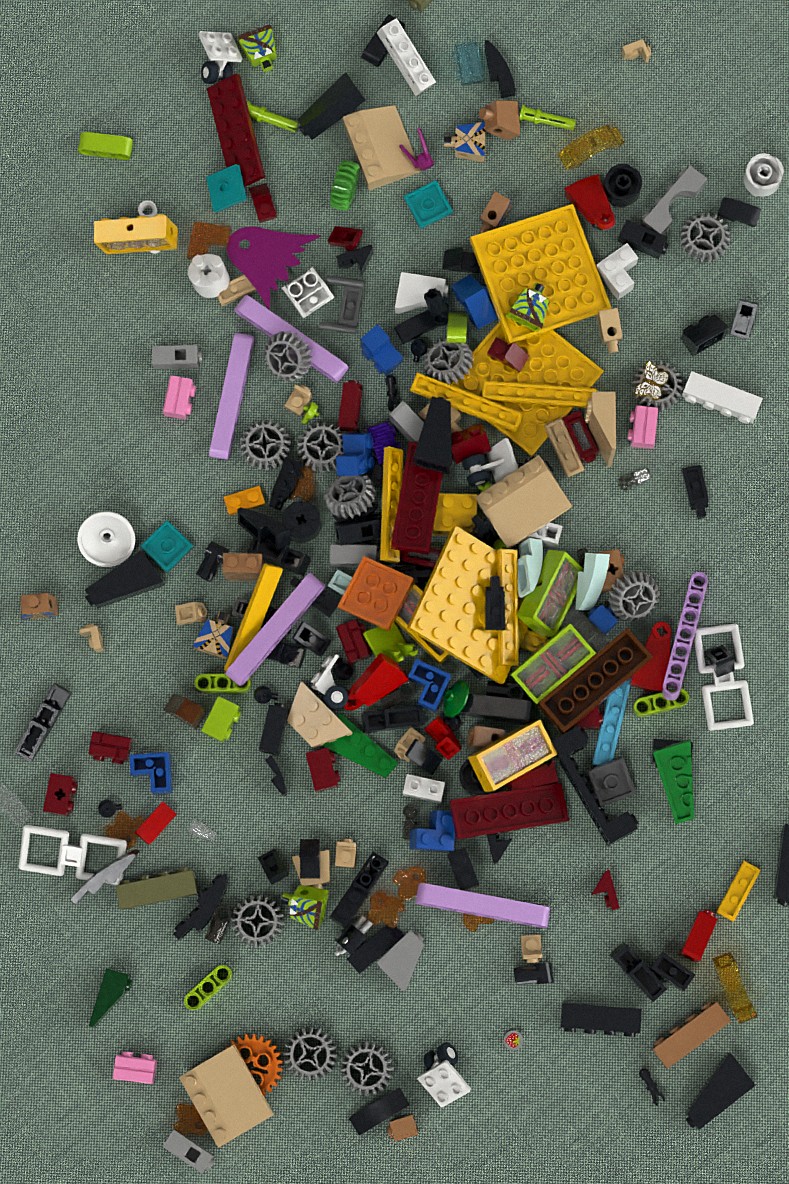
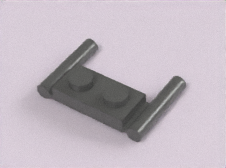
(349, 307)

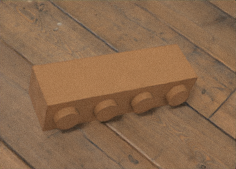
(690, 1035)

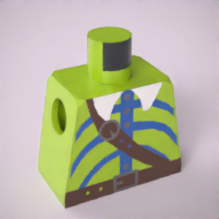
(259, 47)
(529, 308)
(307, 905)

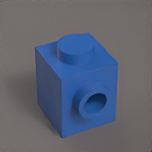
(602, 618)

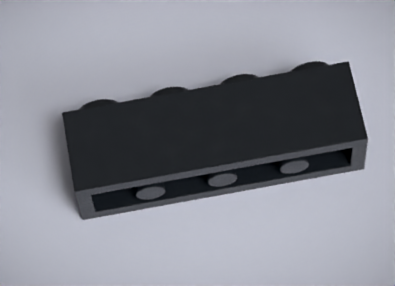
(600, 1018)

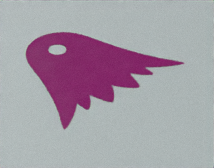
(266, 256)

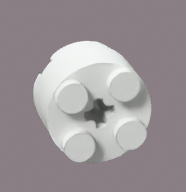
(768, 167)
(208, 275)

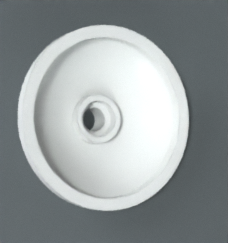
(103, 550)

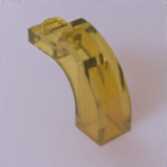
(588, 145)
(733, 988)

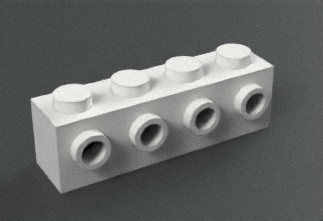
(721, 397)

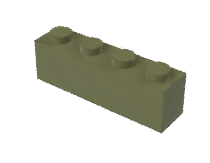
(157, 889)

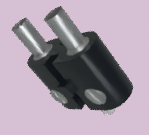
(352, 936)

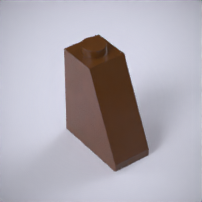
(185, 711)

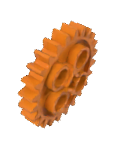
(257, 1049)

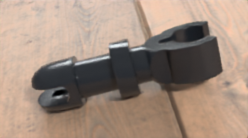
(392, 392)
(651, 1086)

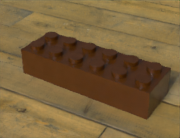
(595, 681)

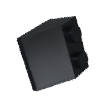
(704, 335)

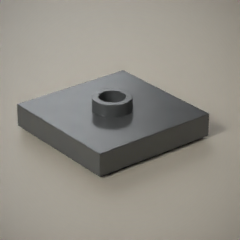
(611, 782)

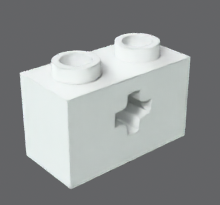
(549, 535)
(423, 789)

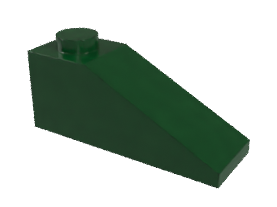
(111, 992)

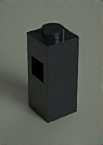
(643, 239)
(358, 529)
(274, 729)

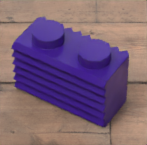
(382, 436)

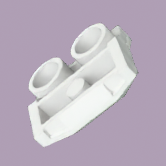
(312, 292)

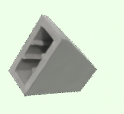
(406, 422)
(402, 959)

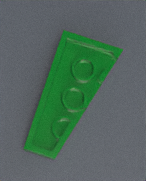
(362, 750)
(676, 775)

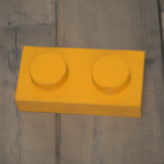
(245, 499)

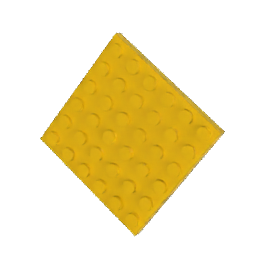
(547, 252)
(549, 363)
(454, 605)

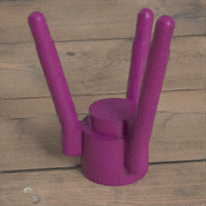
(424, 159)

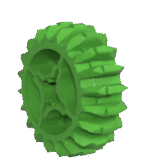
(344, 185)

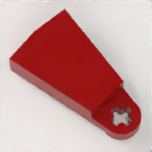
(591, 201)
(653, 674)
(376, 682)

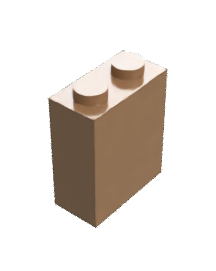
(242, 566)

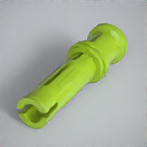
(261, 114)
(569, 123)

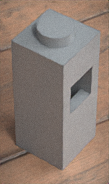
(176, 357)
(352, 554)
(189, 1151)

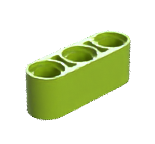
(105, 145)
(457, 327)
(213, 688)
(653, 709)
(217, 983)

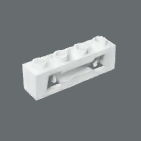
(406, 57)

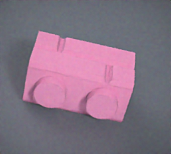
(178, 397)
(644, 427)
(135, 1068)

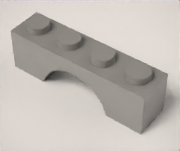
(689, 184)

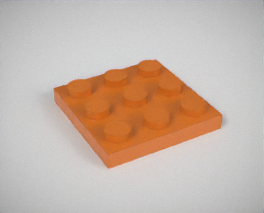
(376, 593)

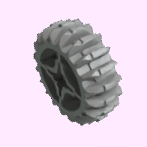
(717, 229)
(293, 354)
(437, 361)
(673, 393)
(272, 444)
(314, 446)
(350, 495)
(630, 589)
(240, 919)
(295, 1064)
(361, 1085)

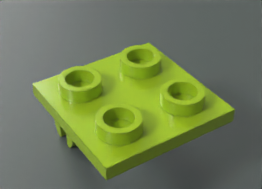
(389, 643)

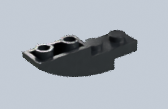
(359, 890)
(209, 901)

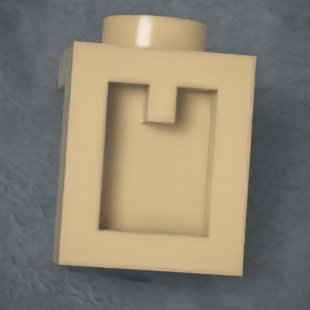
(636, 48)
(299, 397)
(190, 613)
(95, 640)
(406, 741)
(345, 853)
(531, 948)

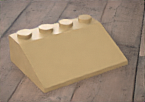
(376, 142)
(601, 421)
(523, 501)
(226, 1096)

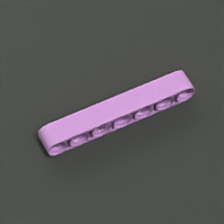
(272, 324)
(231, 396)
(275, 629)
(680, 643)
(482, 905)

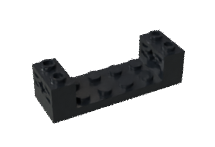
(614, 830)

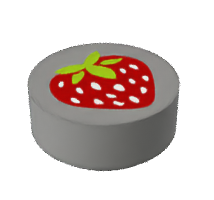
(513, 1040)

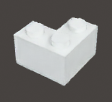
(614, 271)

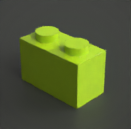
(221, 720)

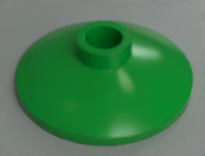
(455, 698)

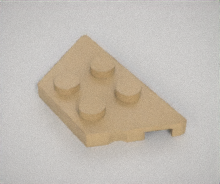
(314, 719)

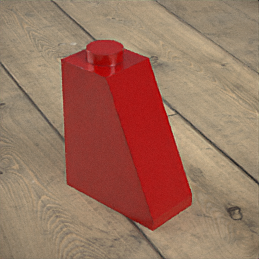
(698, 936)

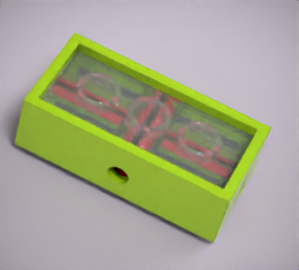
(556, 588)
(552, 663)

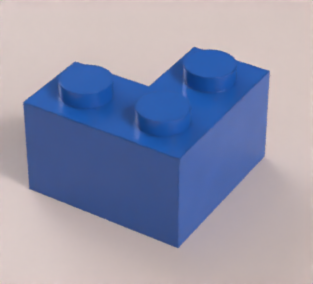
(475, 301)
(377, 347)
(356, 454)
(434, 683)
(157, 767)
(438, 836)

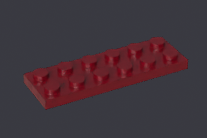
(236, 128)
(416, 507)
(508, 811)

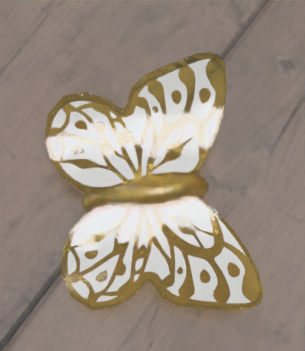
(652, 382)

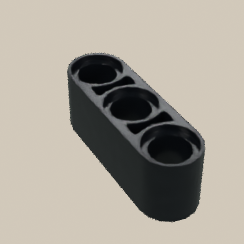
(375, 50)

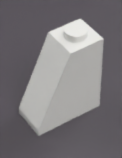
(412, 291)

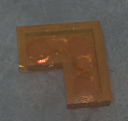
(206, 234)

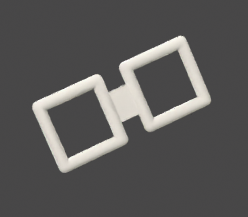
(724, 682)
(68, 854)

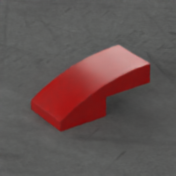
(446, 741)
(155, 823)

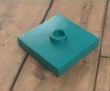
(226, 188)
(428, 204)
(167, 546)

